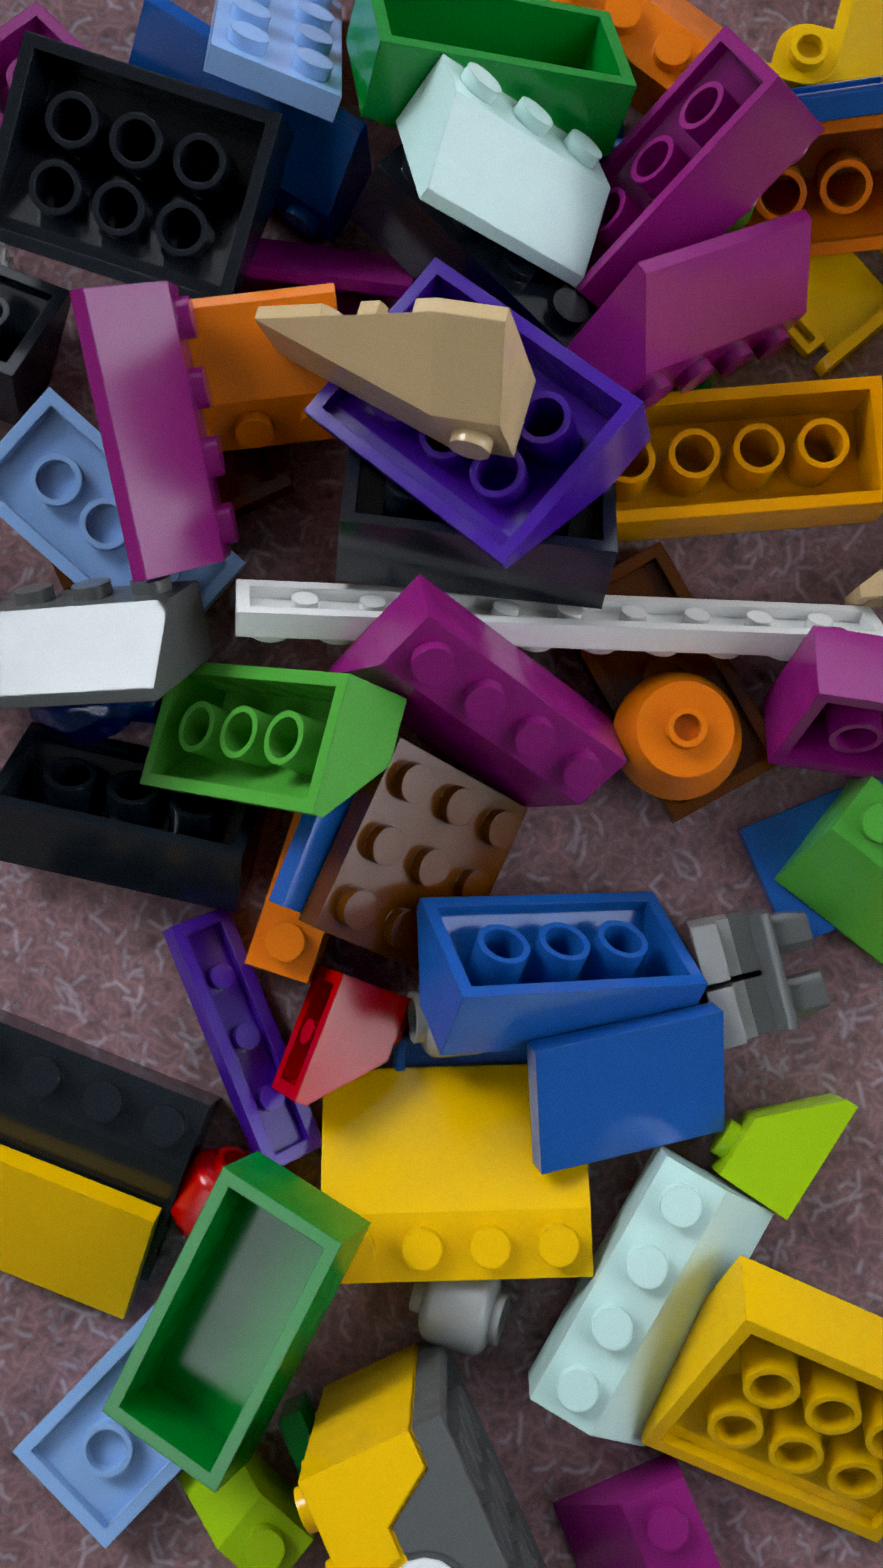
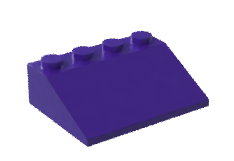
(569, 451)

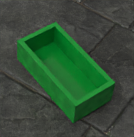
(533, 48)
(235, 1318)

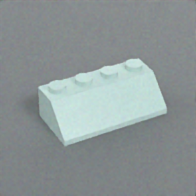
(645, 1292)

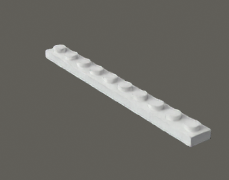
(655, 625)

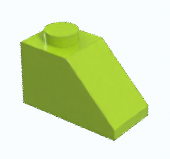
(780, 1148)
(251, 1517)

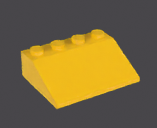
(451, 1178)
(781, 1397)

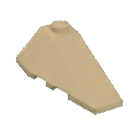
(440, 369)

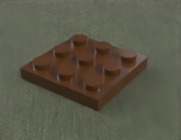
(409, 838)

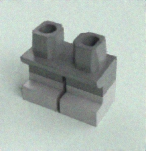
(746, 974)

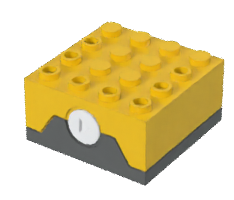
(409, 1472)

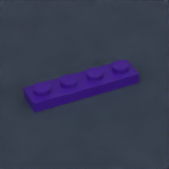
(240, 1035)

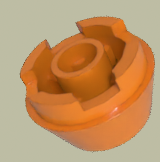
(678, 735)

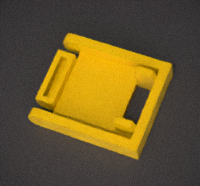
(841, 310)

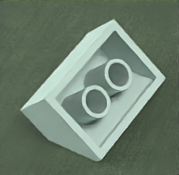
(504, 168)

